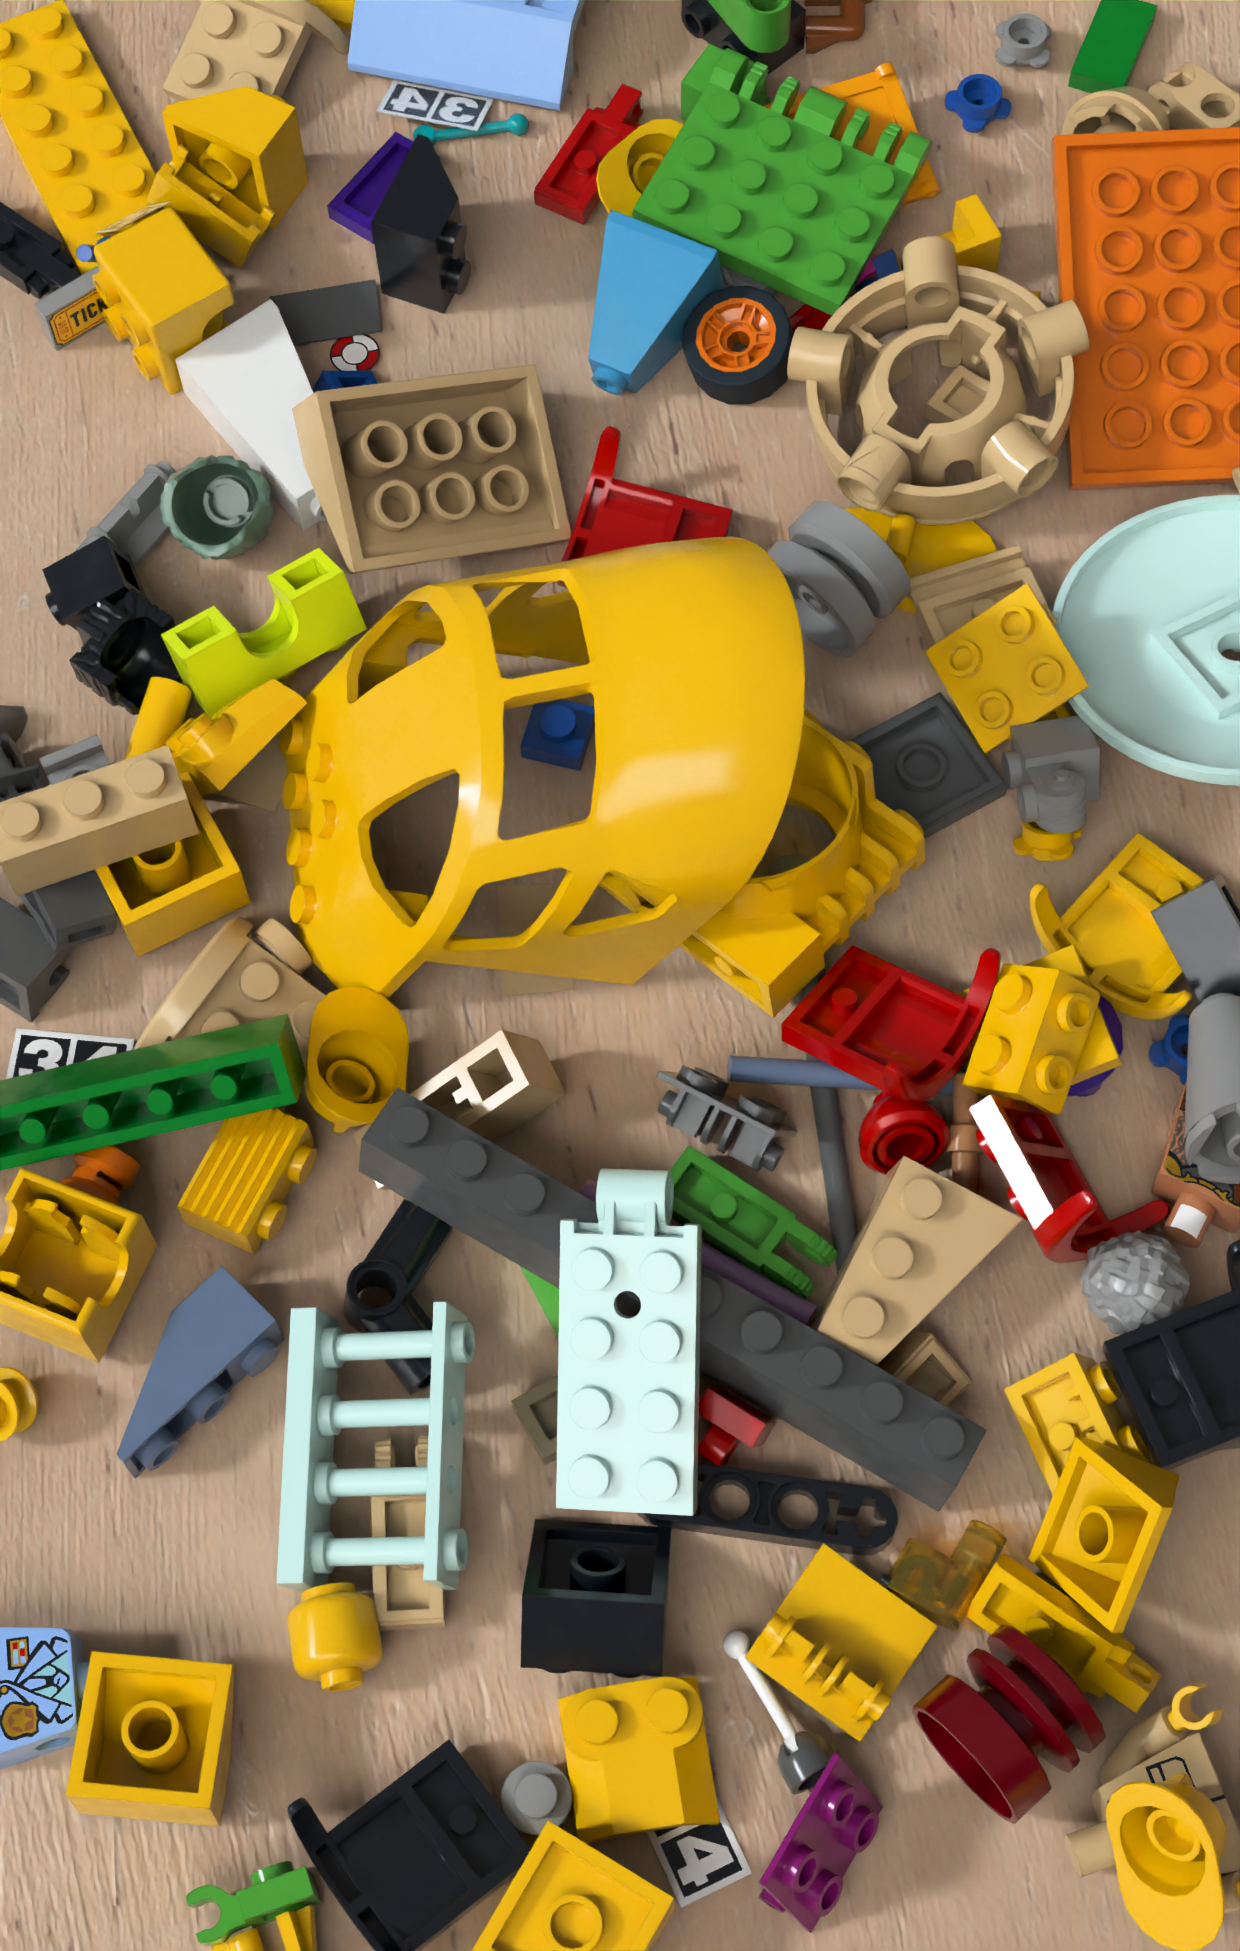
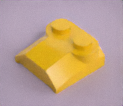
(223, 744)
(638, 1758)

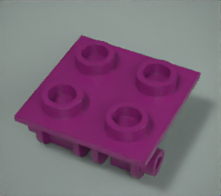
(821, 1845)

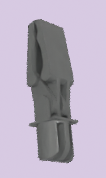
(70, 909)

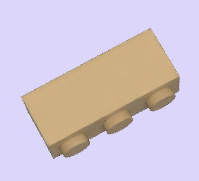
(93, 820)

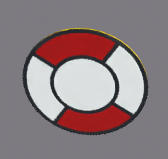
(354, 353)

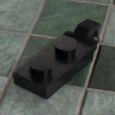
(32, 256)

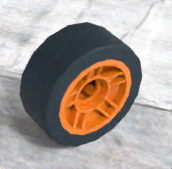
(754, 321)

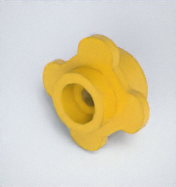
(1043, 844)

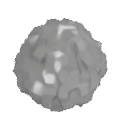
(1134, 1281)

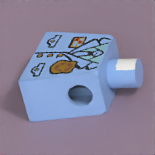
(39, 1691)

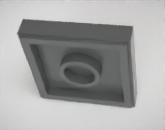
(930, 765)

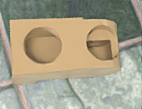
(1197, 99)

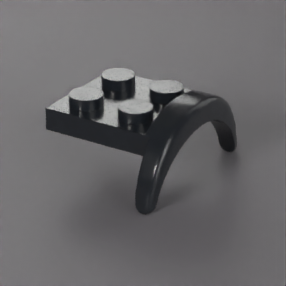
(1185, 1376)
(415, 1852)

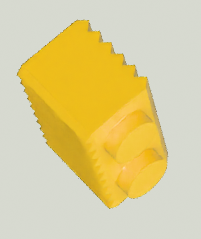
(247, 1176)

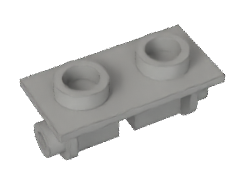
(137, 518)

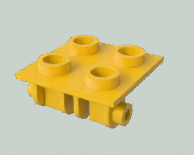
(1007, 667)
(841, 1642)

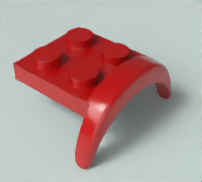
(631, 515)
(891, 1023)
(1049, 1183)

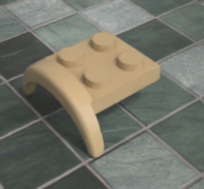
(247, 46)
(231, 986)

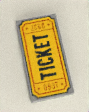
(71, 311)

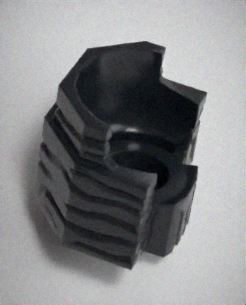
(123, 650)

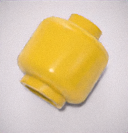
(334, 1636)

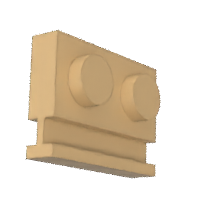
(965, 590)

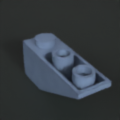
(202, 1355)

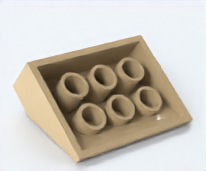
(434, 467)

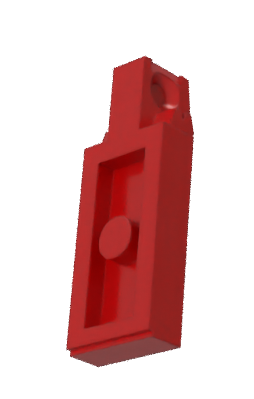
(570, 180)

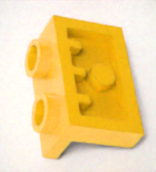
(1071, 1402)

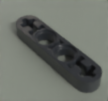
(762, 1518)

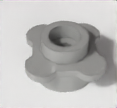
(1023, 41)

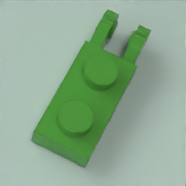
(744, 1221)

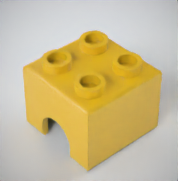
(160, 293)
(69, 1264)

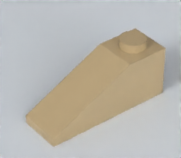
(492, 1087)

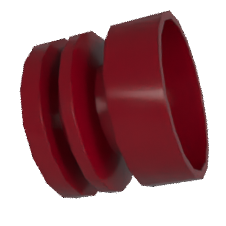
(1020, 1712)

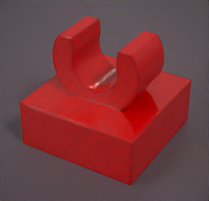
(732, 1423)

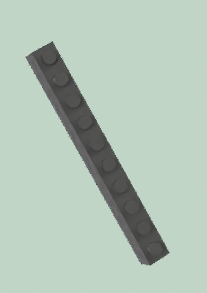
(742, 1338)

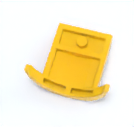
(1117, 933)

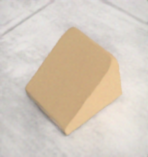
(926, 1367)

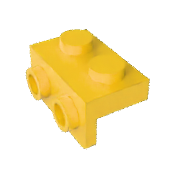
(1032, 1036)

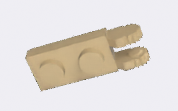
(399, 1590)

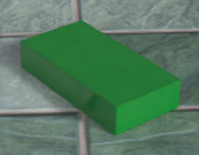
(1112, 45)

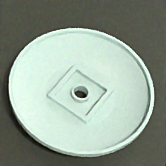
(1148, 631)

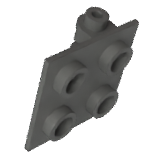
(703, 1090)

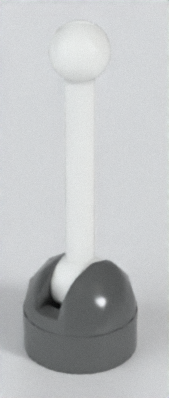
(803, 1752)

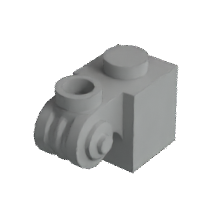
(1054, 772)

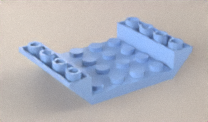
(470, 46)

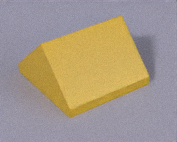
(1104, 1528)

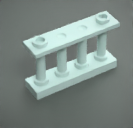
(317, 1414)

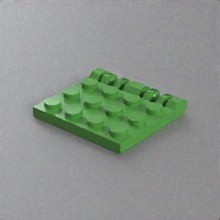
(780, 190)

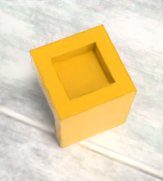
(974, 235)

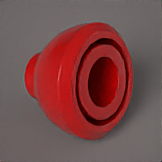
(901, 1129)

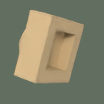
(956, 396)

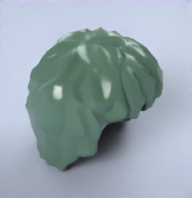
(217, 506)

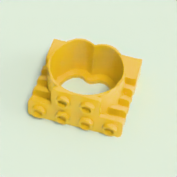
(782, 924)

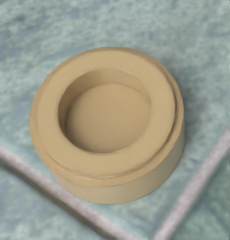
(283, 946)

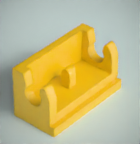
(209, 209)

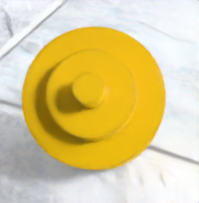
(17, 1402)

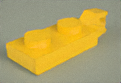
(1064, 1630)

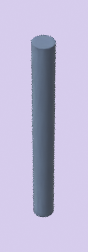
(800, 1073)

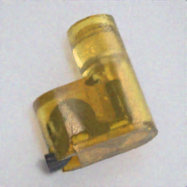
(941, 1584)

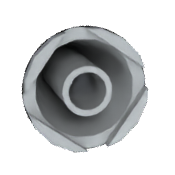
(1214, 1089)

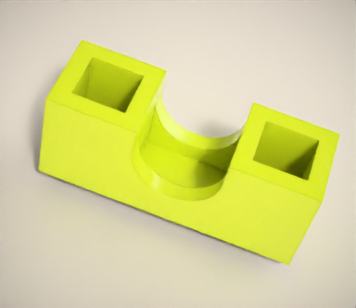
(309, 617)

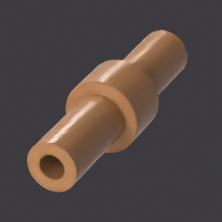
(963, 1140)

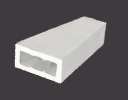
(246, 389)

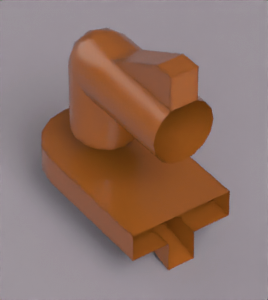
(830, 29)

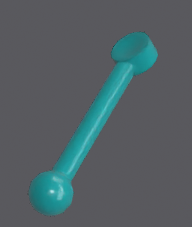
(516, 124)

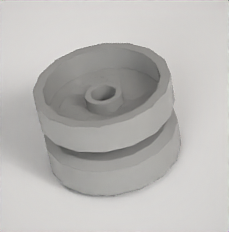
(839, 577)

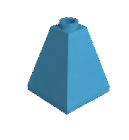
(644, 300)

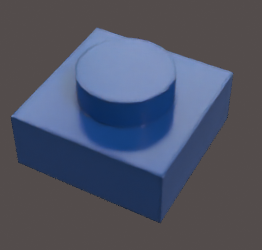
(558, 733)

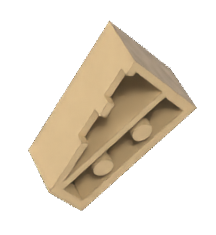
(907, 1258)

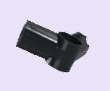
(398, 1266)

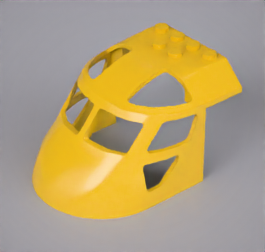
(694, 758)

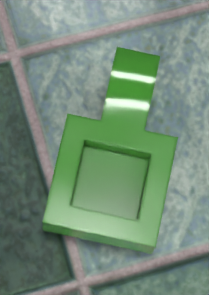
(271, 1894)

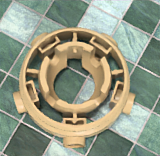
(969, 318)

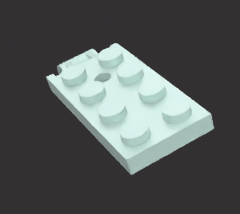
(624, 1379)

